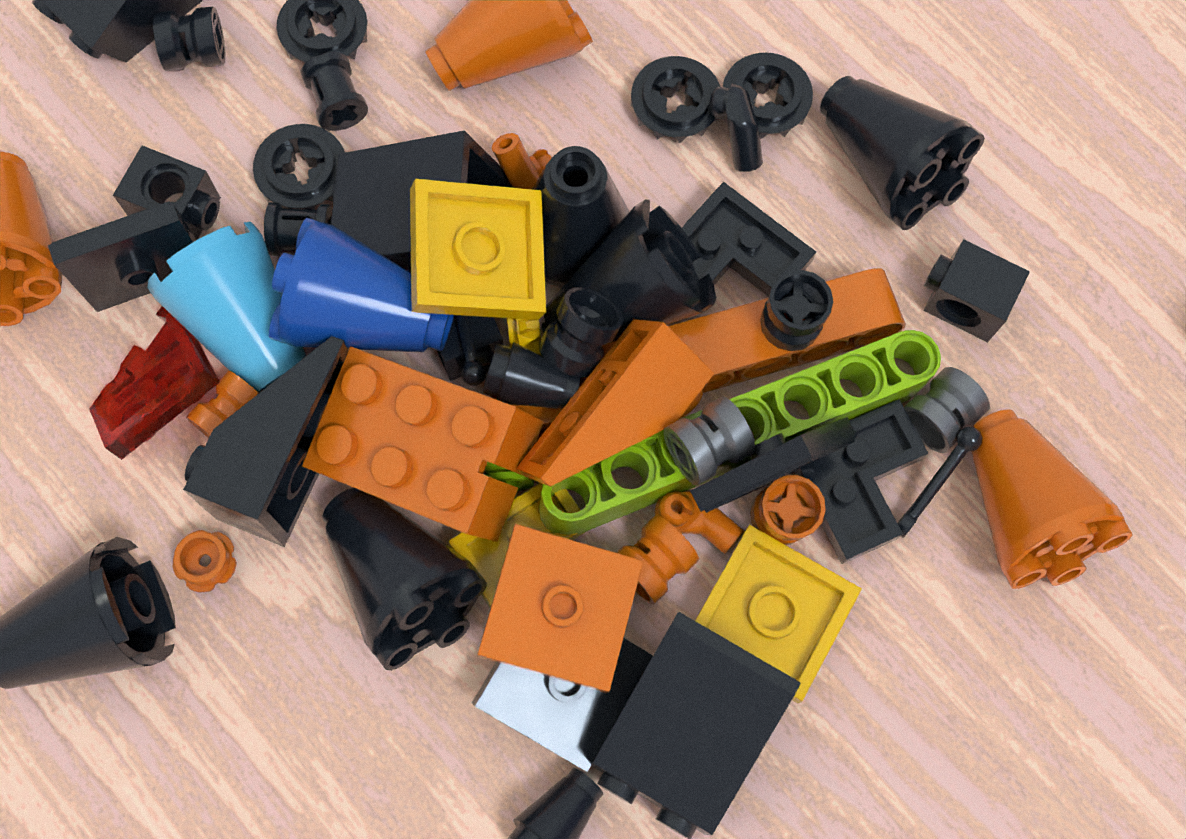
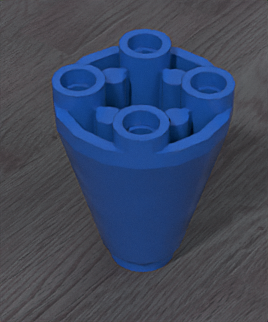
(350, 294)

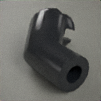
(744, 133)

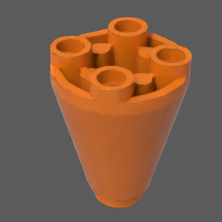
(505, 38)
(26, 266)
(1040, 504)

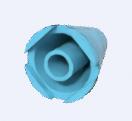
(227, 302)

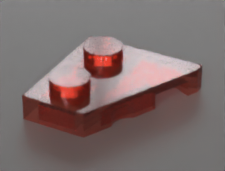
(152, 388)

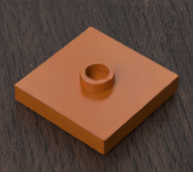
(560, 608)

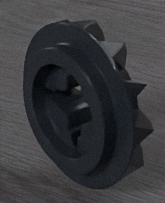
(298, 35)
(764, 72)
(666, 78)
(277, 158)

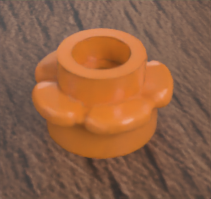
(190, 551)

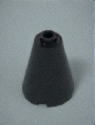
(644, 271)
(88, 620)

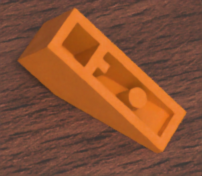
(629, 396)

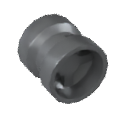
(946, 408)
(709, 440)

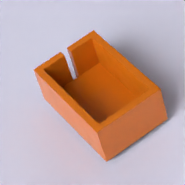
(421, 443)

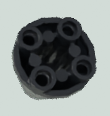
(901, 147)
(577, 210)
(399, 578)

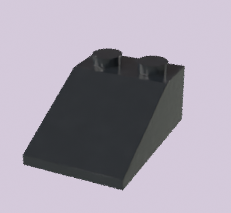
(255, 458)

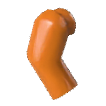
(515, 162)
(685, 516)

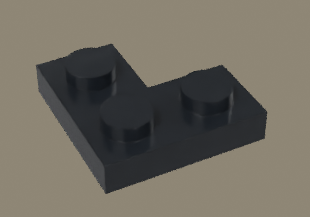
(743, 237)
(856, 511)

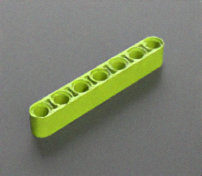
(764, 410)

